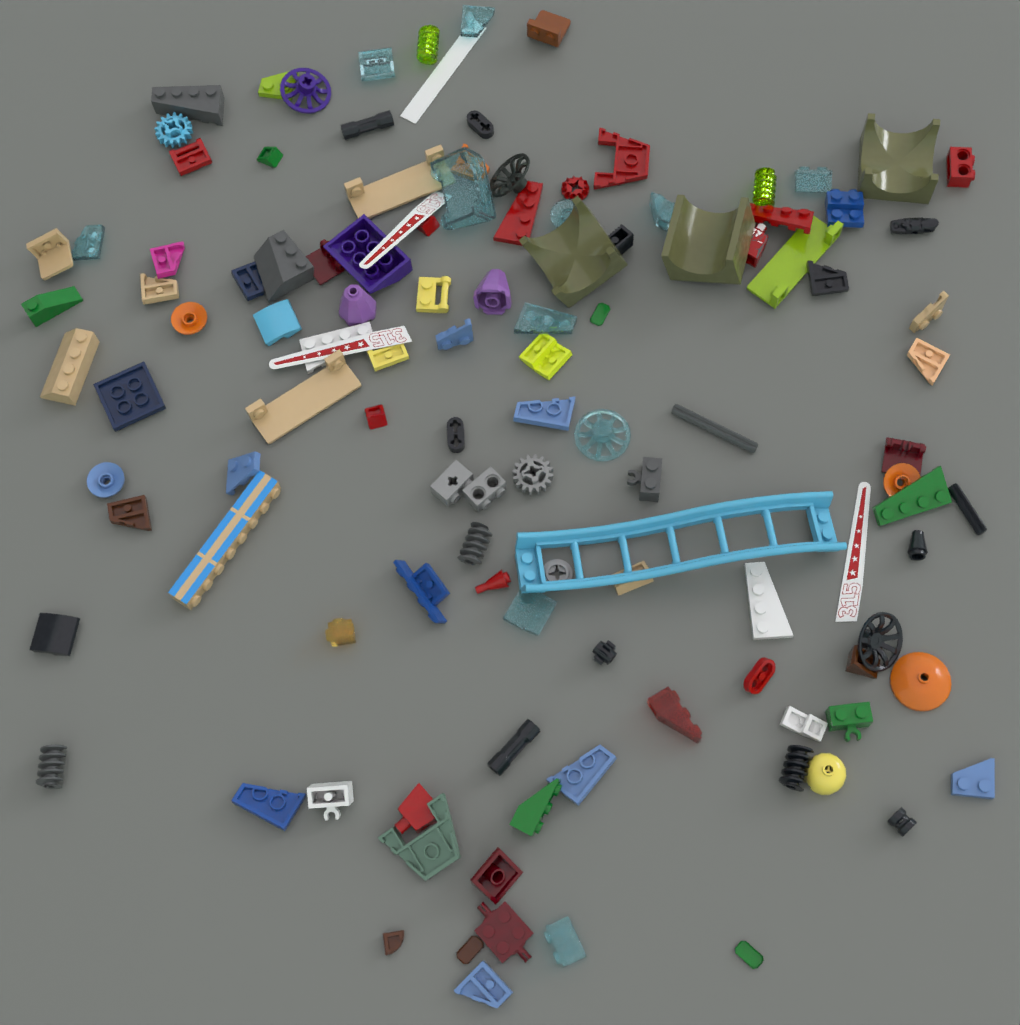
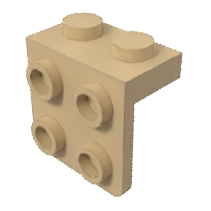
(52, 253)

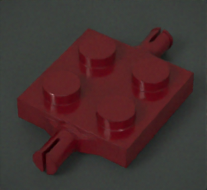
(504, 932)

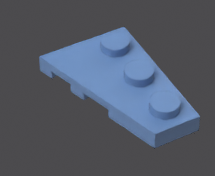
(584, 774)

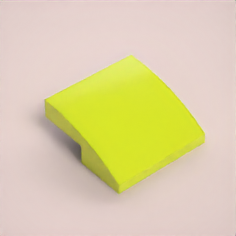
(545, 356)

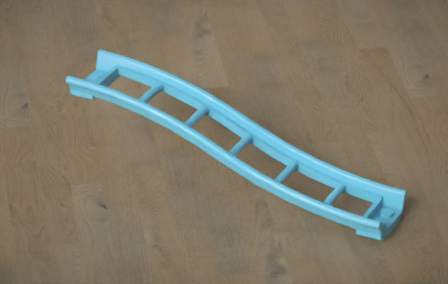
(529, 544)

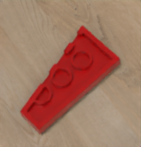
(521, 215)
(784, 216)

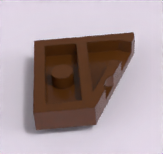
(130, 513)

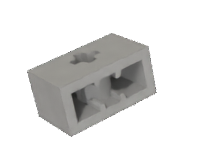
(453, 474)

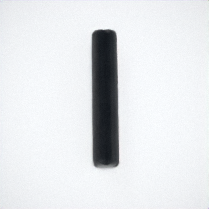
(967, 509)

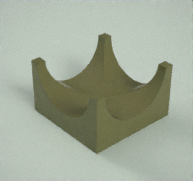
(897, 163)
(576, 255)

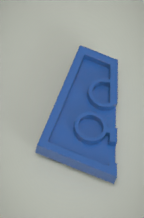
(269, 804)

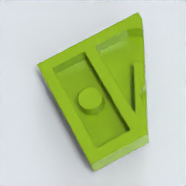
(270, 86)

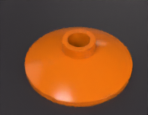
(186, 312)
(902, 471)

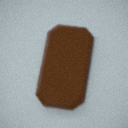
(469, 949)

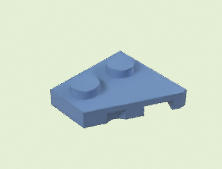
(484, 986)

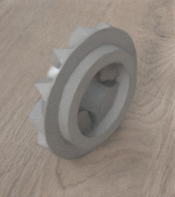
(563, 568)

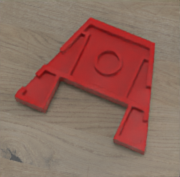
(630, 160)

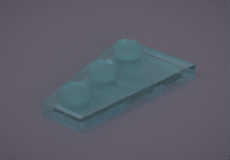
(542, 320)

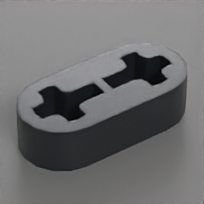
(482, 123)
(459, 434)

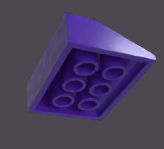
(356, 243)

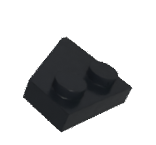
(826, 280)

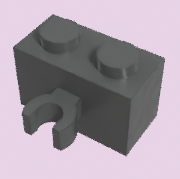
(648, 479)

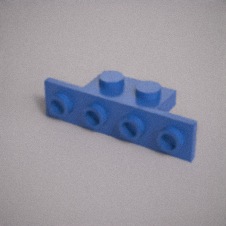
(426, 587)

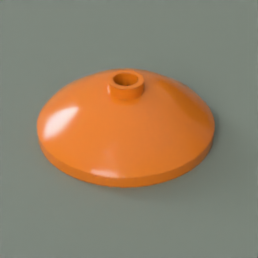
(915, 692)

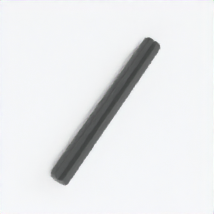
(714, 428)

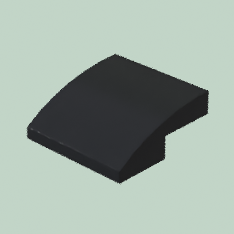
(54, 634)

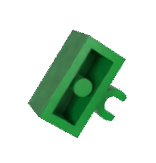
(849, 718)

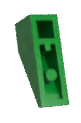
(50, 304)

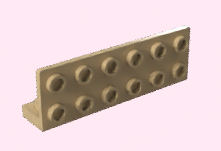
(394, 189)
(304, 400)

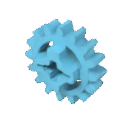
(173, 129)

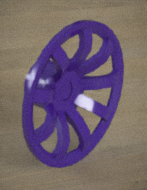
(306, 88)

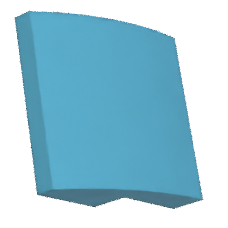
(277, 322)

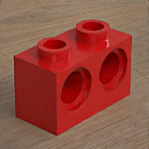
(960, 161)

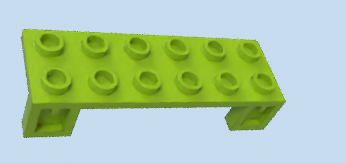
(789, 263)

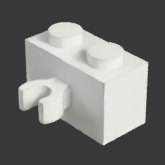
(330, 796)

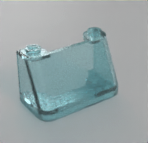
(464, 189)

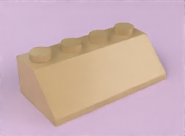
(70, 366)

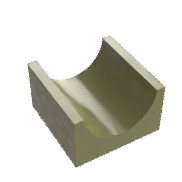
(708, 244)

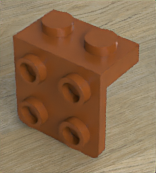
(548, 28)

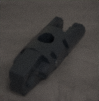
(913, 225)

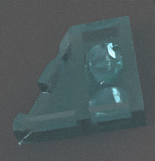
(475, 19)
(89, 243)

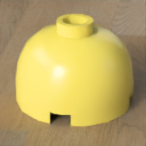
(819, 779)

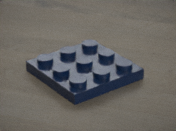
(129, 396)

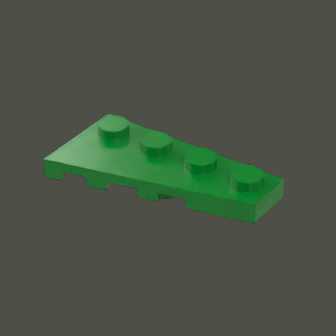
(920, 496)

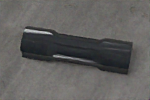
(354, 128)
(514, 746)

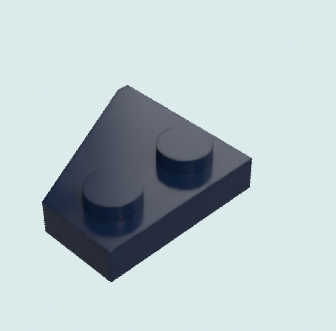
(248, 281)

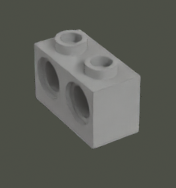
(480, 486)

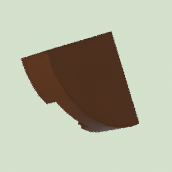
(393, 941)

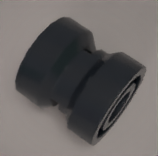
(905, 825)

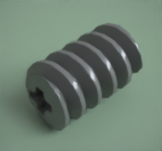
(474, 543)
(50, 766)

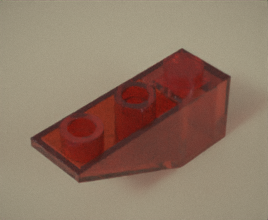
(670, 712)

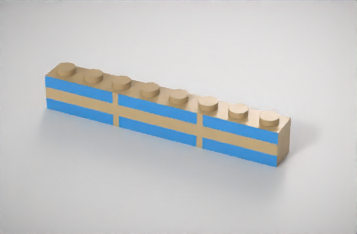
(224, 540)

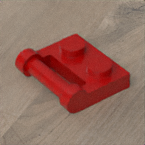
(192, 160)

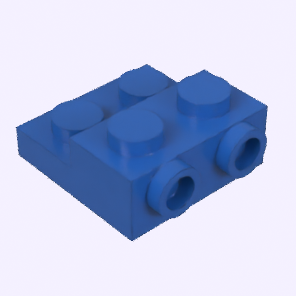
(844, 207)

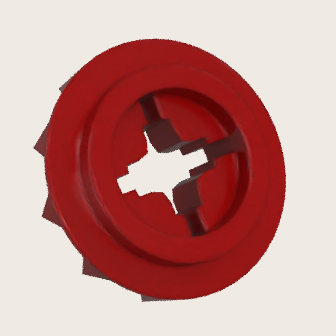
(582, 191)

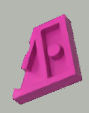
(167, 258)

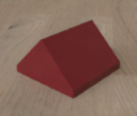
(496, 876)

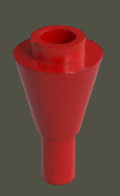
(497, 581)

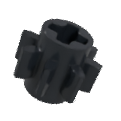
(604, 652)

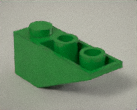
(530, 813)

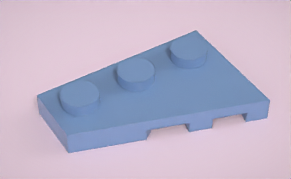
(549, 414)

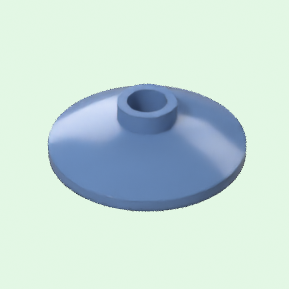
(102, 473)

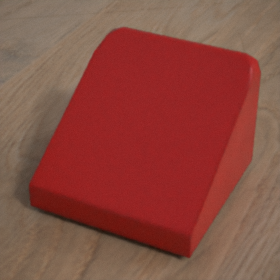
(428, 226)
(376, 416)

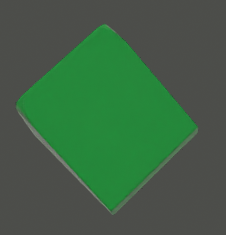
(270, 156)

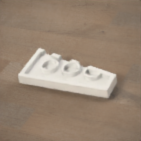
(330, 337)
(765, 608)

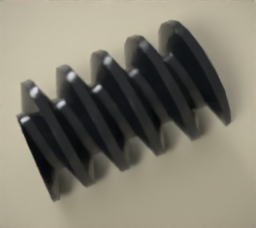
(794, 767)

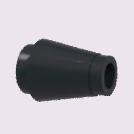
(917, 547)

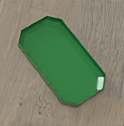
(600, 314)
(749, 954)

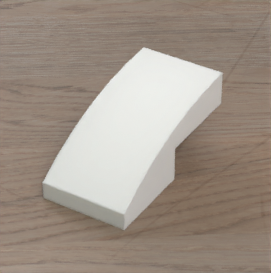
(803, 724)

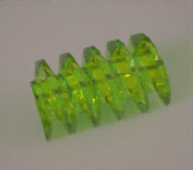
(428, 44)
(764, 187)

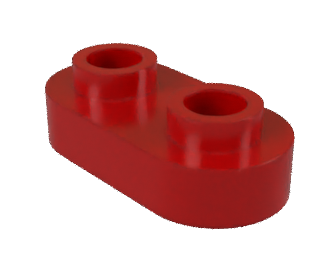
(759, 675)

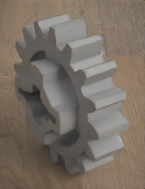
(539, 468)

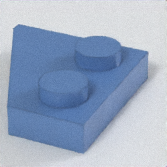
(455, 336)
(241, 470)
(975, 780)

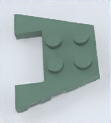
(433, 848)

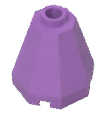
(493, 293)
(356, 306)

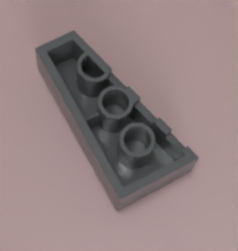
(195, 102)

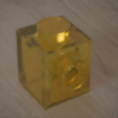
(340, 632)

